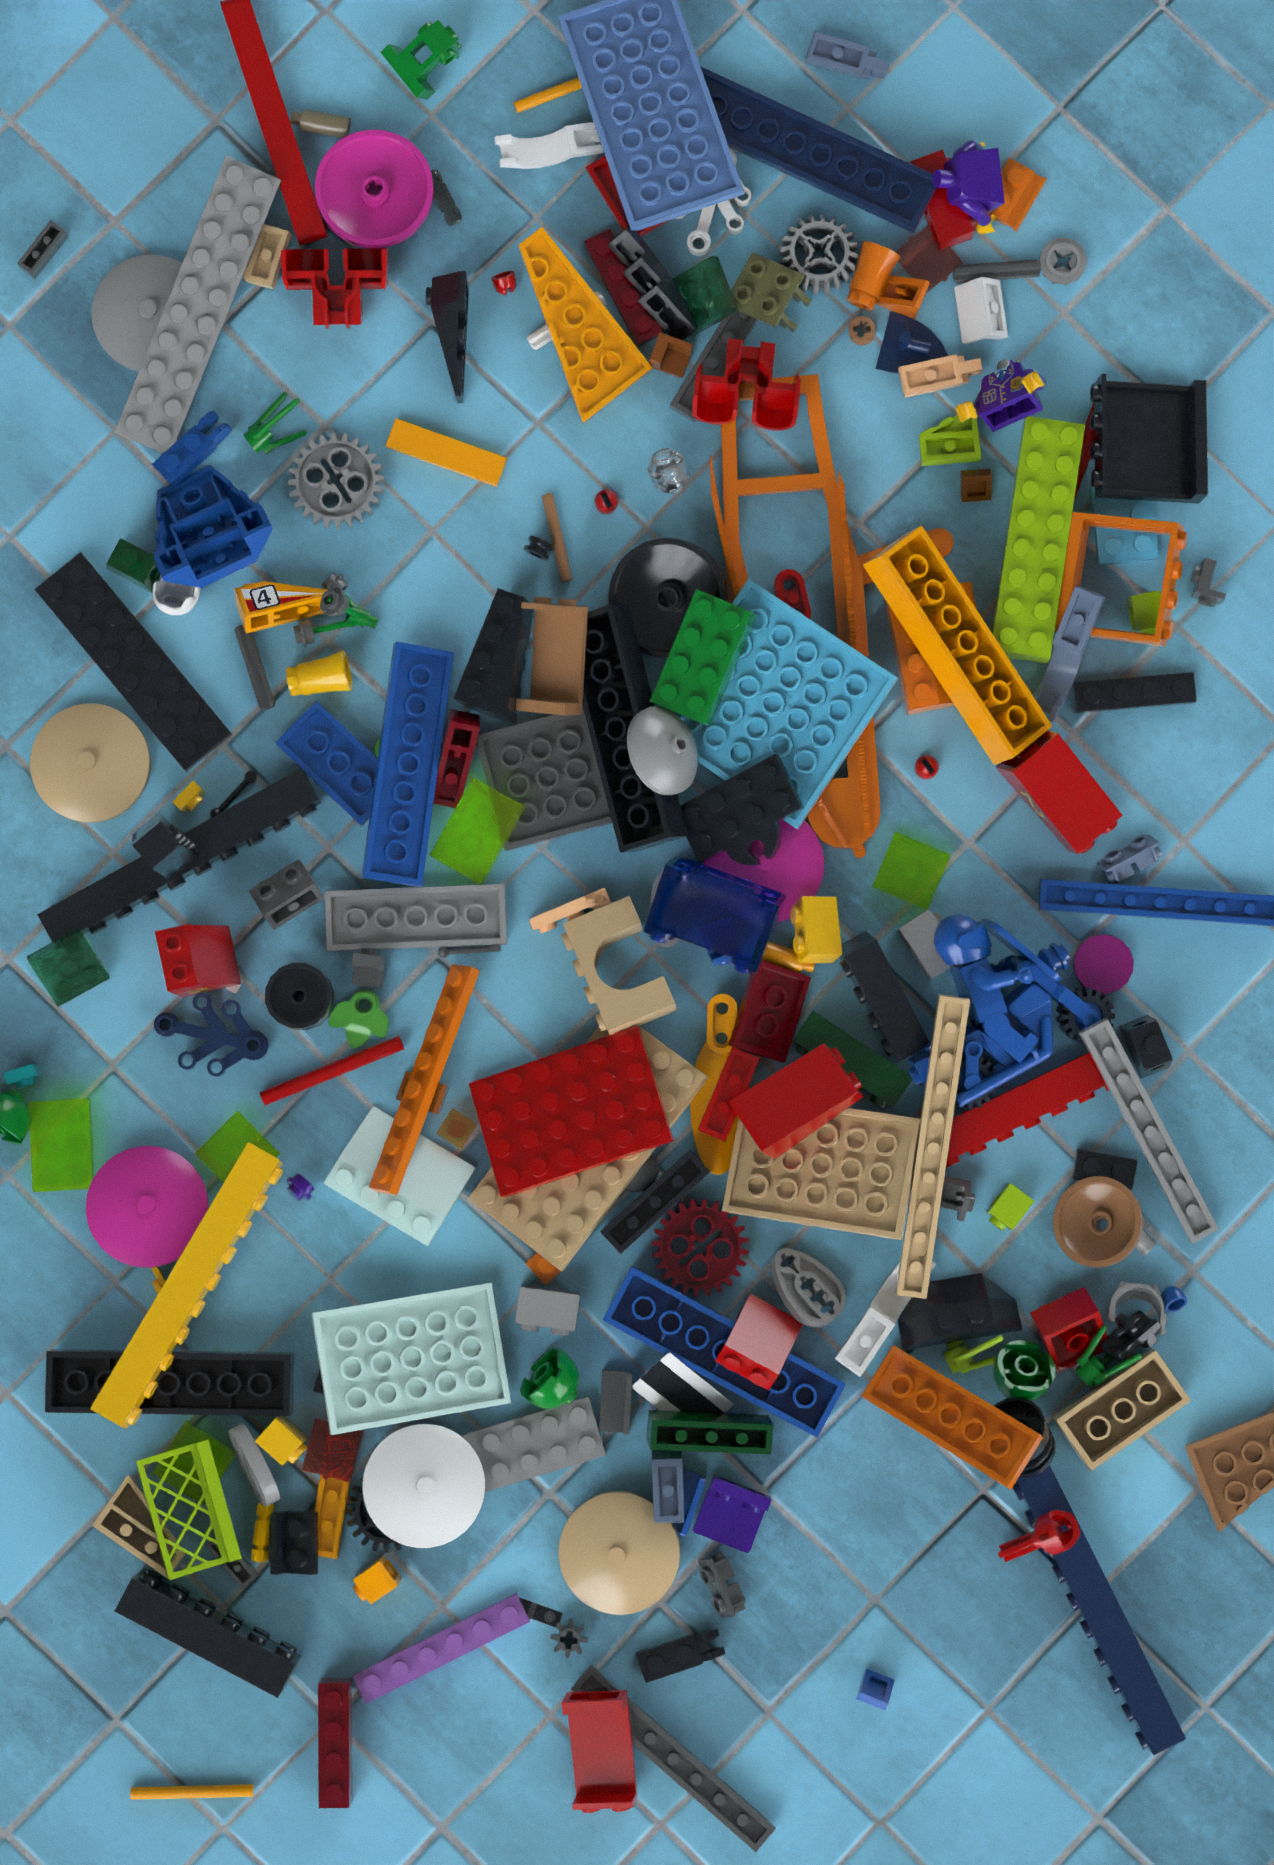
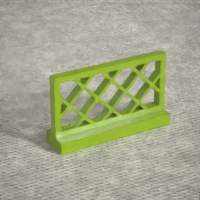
(214, 1501)

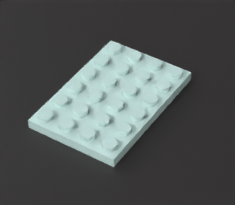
(410, 1358)

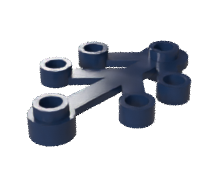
(216, 1036)

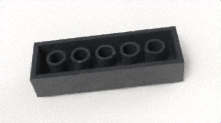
(208, 1632)

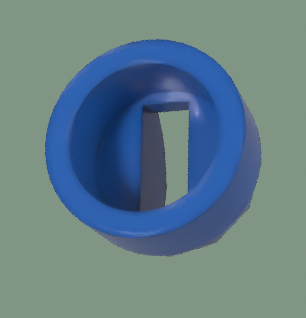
(1173, 1299)

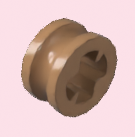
(868, 337)

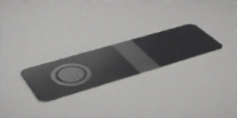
(541, 1613)

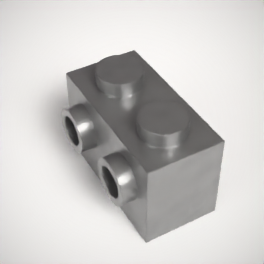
(286, 894)

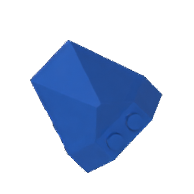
(207, 529)

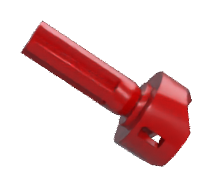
(1047, 1535)

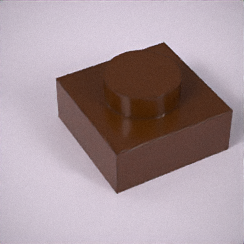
(975, 485)

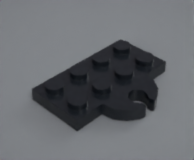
(742, 812)

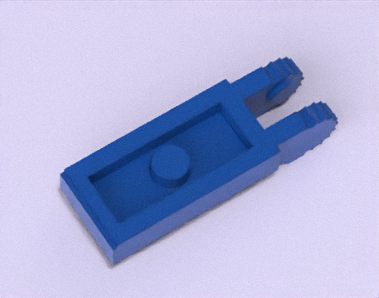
(191, 449)

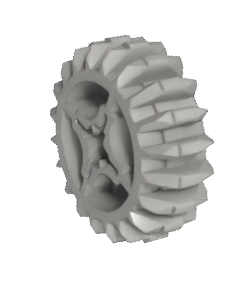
(828, 262)

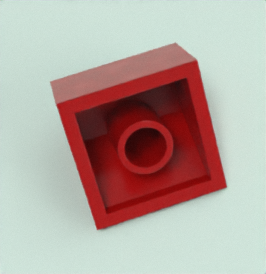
(1068, 1327)

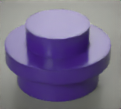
(300, 1187)

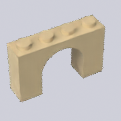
(589, 938)

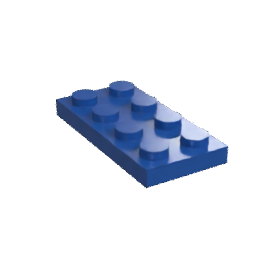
(332, 760)

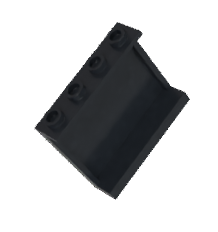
(1149, 441)

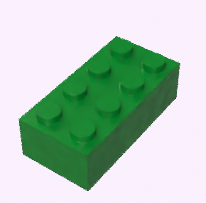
(703, 657)

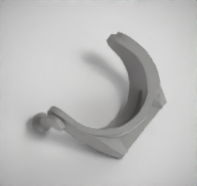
(1139, 1291)

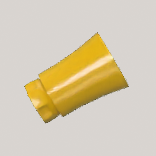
(320, 675)

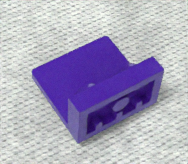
(731, 1513)

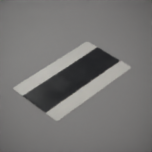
(678, 1388)

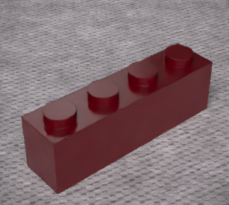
(335, 1743)

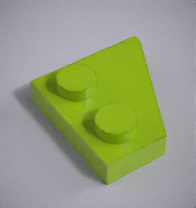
(950, 442)

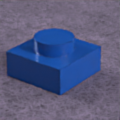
(875, 1689)

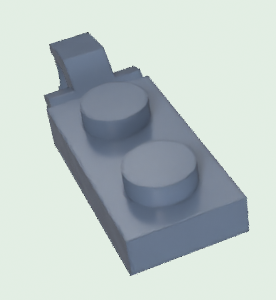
(845, 57)

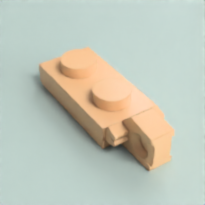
(937, 374)
(570, 910)

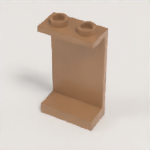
(557, 657)

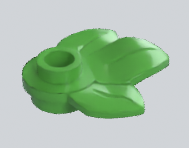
(357, 1022)

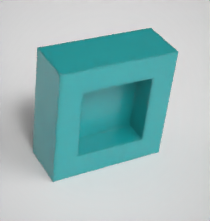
(22, 1076)

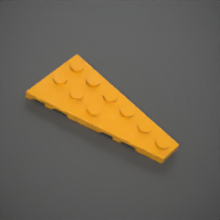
(588, 340)

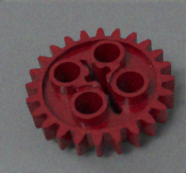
(717, 1268)

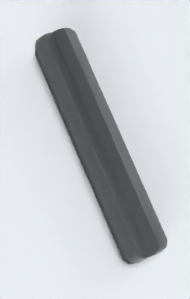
(997, 270)
(255, 668)

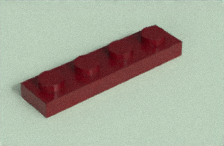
(623, 293)

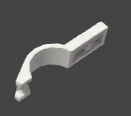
(550, 149)
(873, 1326)

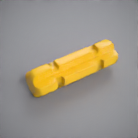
(261, 1533)

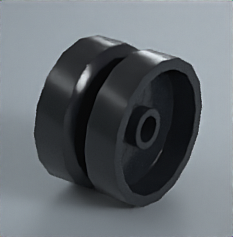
(317, 1000)

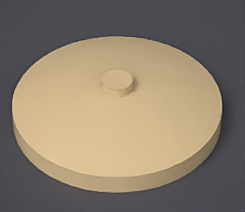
(90, 763)
(617, 1554)

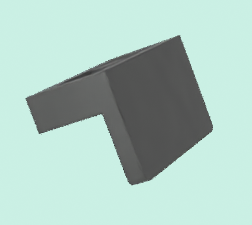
(615, 1401)

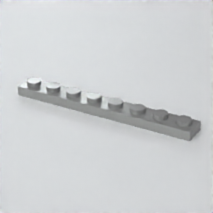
(1148, 1130)

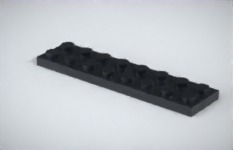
(133, 662)

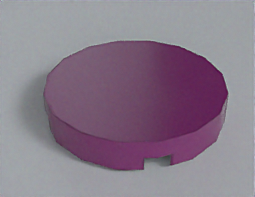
(1103, 963)

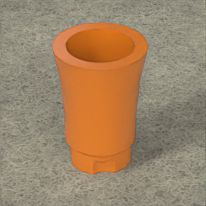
(871, 274)

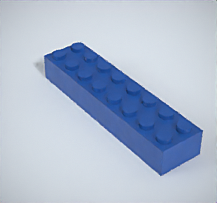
(696, 1336)

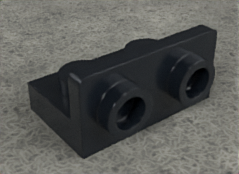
(293, 1542)

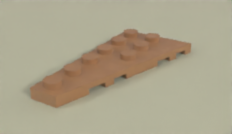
(1234, 1467)

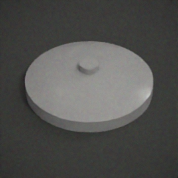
(131, 305)

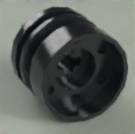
(1031, 1416)

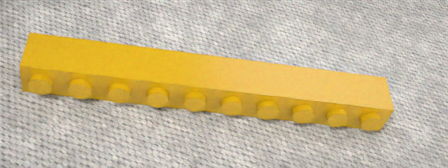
(187, 1286)

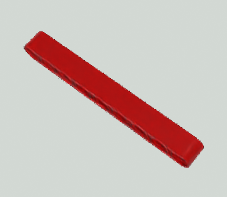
(274, 121)

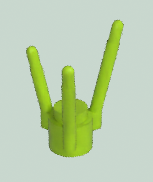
(960, 1357)

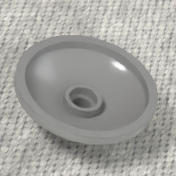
(662, 750)

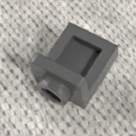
(1202, 577)
(368, 968)
(957, 1196)

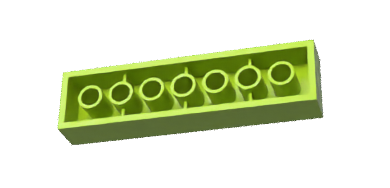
(1037, 538)

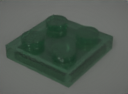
(706, 293)
(68, 967)

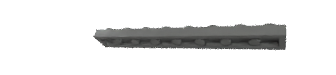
(686, 1768)

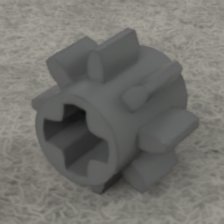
(562, 1642)

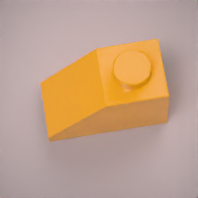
(376, 1580)

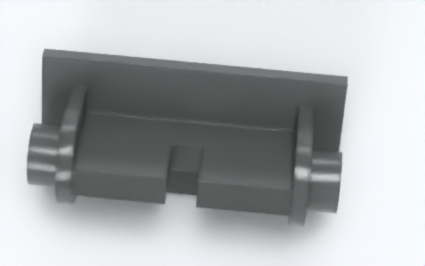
(726, 1598)

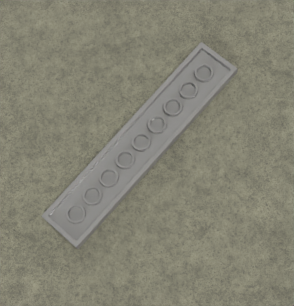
(197, 305)

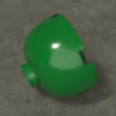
(14, 1117)
(1023, 1370)
(553, 1380)

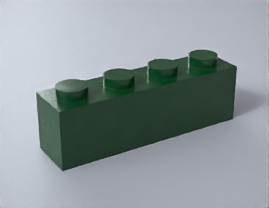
(876, 1074)
(709, 1432)

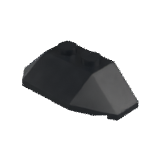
(957, 1312)

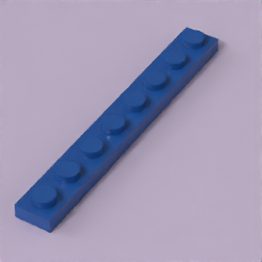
(1156, 902)

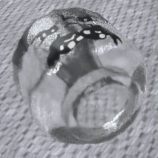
(668, 471)

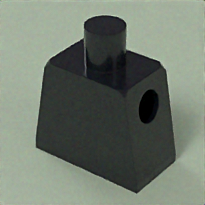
(1146, 1045)

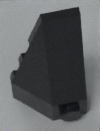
(450, 312)

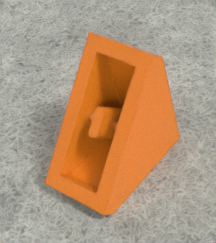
(903, 295)

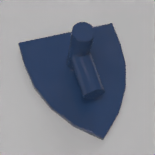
(907, 343)

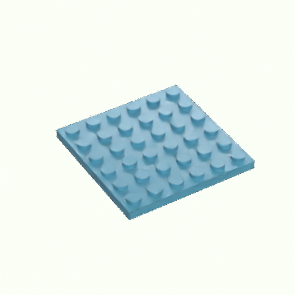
(793, 697)

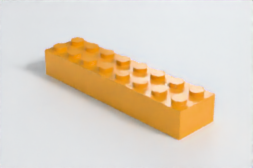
(957, 645)

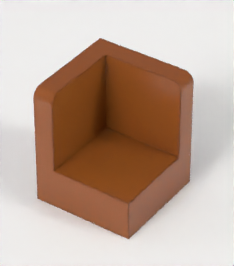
(671, 355)

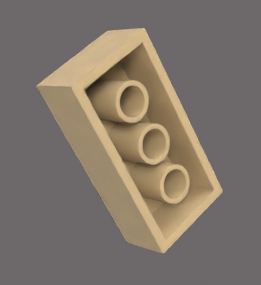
(1121, 1409)

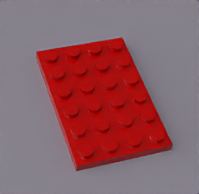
(570, 1112)

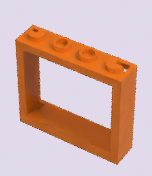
(1173, 570)

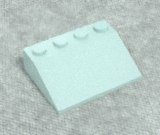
(428, 1187)

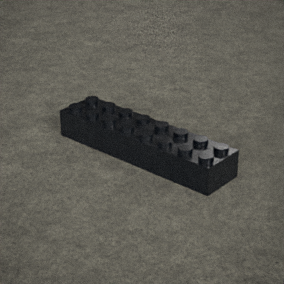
(612, 696)
(190, 1386)

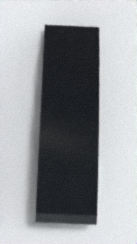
(652, 280)

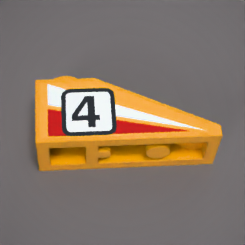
(274, 604)

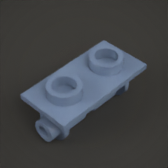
(1142, 851)

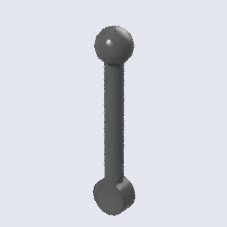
(444, 952)

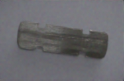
(445, 200)

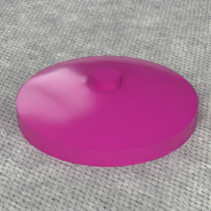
(374, 189)
(793, 870)
(145, 1206)

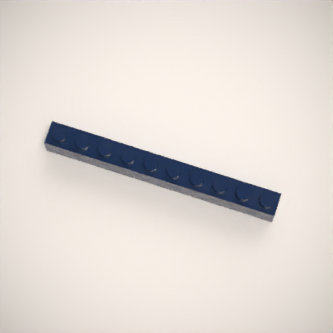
(1104, 1622)

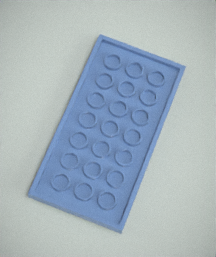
(650, 108)

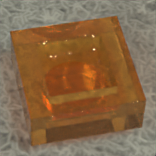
(457, 1129)

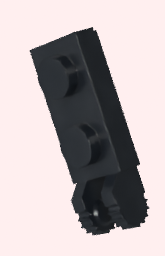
(677, 1655)

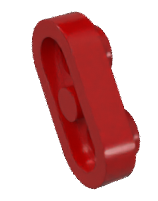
(798, 596)

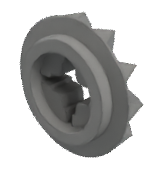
(1063, 247)

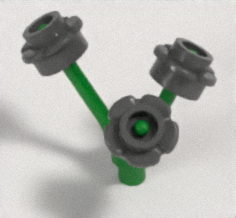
(335, 603)

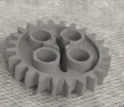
(314, 494)

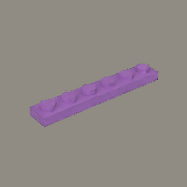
(441, 1648)

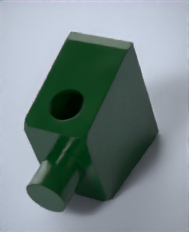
(133, 564)

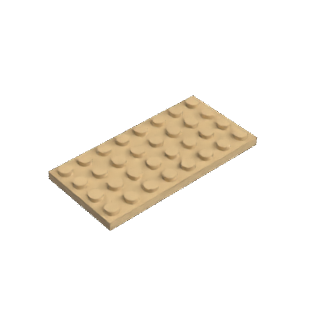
(565, 1212)

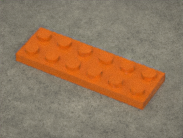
(952, 1417)

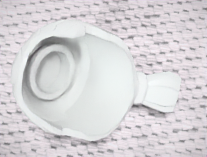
(174, 597)

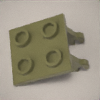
(766, 290)

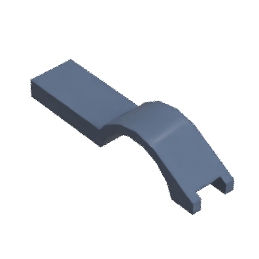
(1068, 650)
(667, 1485)

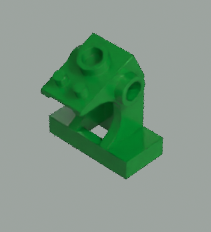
(440, 41)

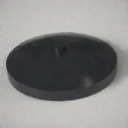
(659, 585)

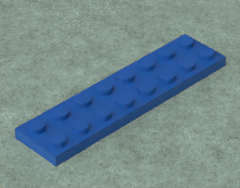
(407, 764)

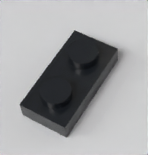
(1097, 1164)

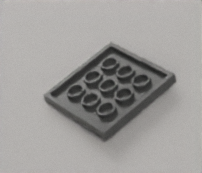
(551, 772)

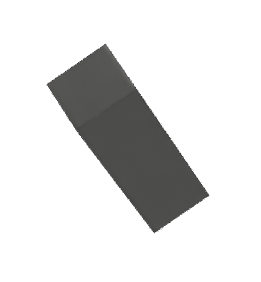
(42, 249)
(239, 1569)

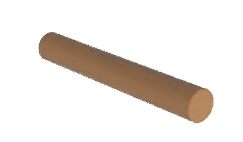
(557, 537)

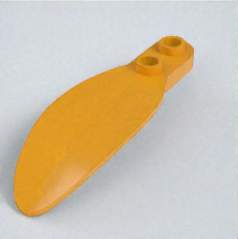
(711, 1059)

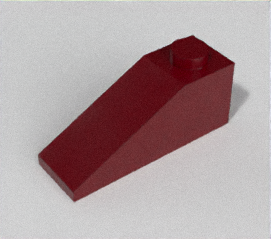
(455, 757)

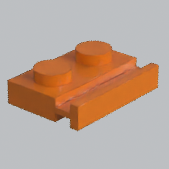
(1020, 191)

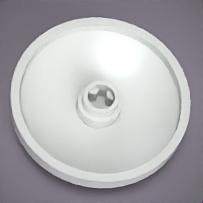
(423, 1485)

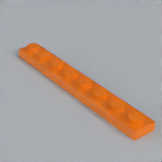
(424, 1079)

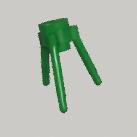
(259, 433)
(1093, 1369)

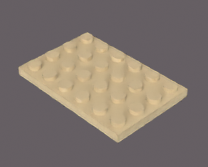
(839, 1178)

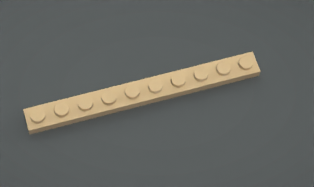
(932, 1146)

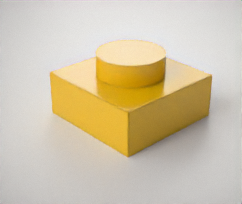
(189, 798)

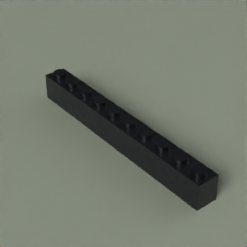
(214, 840)

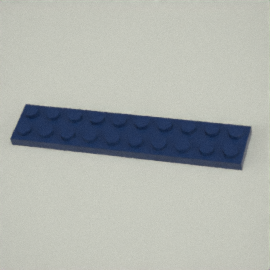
(820, 154)

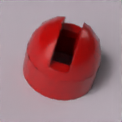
(504, 281)
(600, 504)
(921, 771)

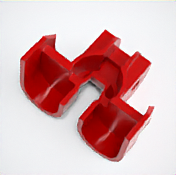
(335, 303)
(773, 402)

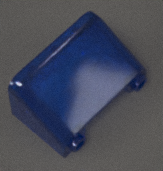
(715, 912)

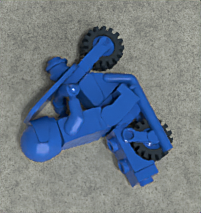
(1025, 1030)

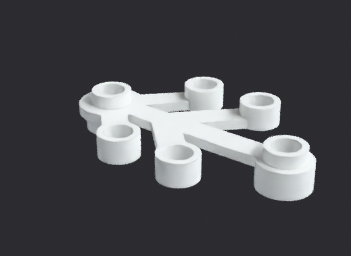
(729, 214)

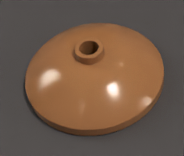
(1079, 1217)

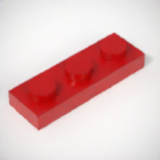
(732, 1082)

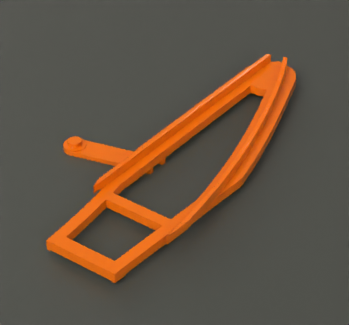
(849, 806)

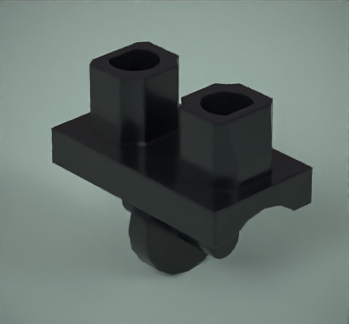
(1130, 1334)

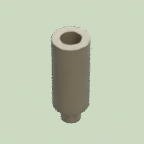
(322, 123)

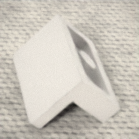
(981, 310)

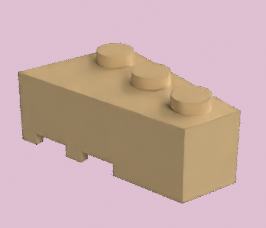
(130, 1525)

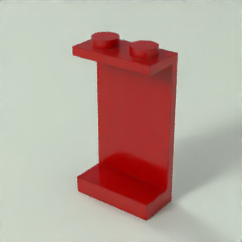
(601, 1750)

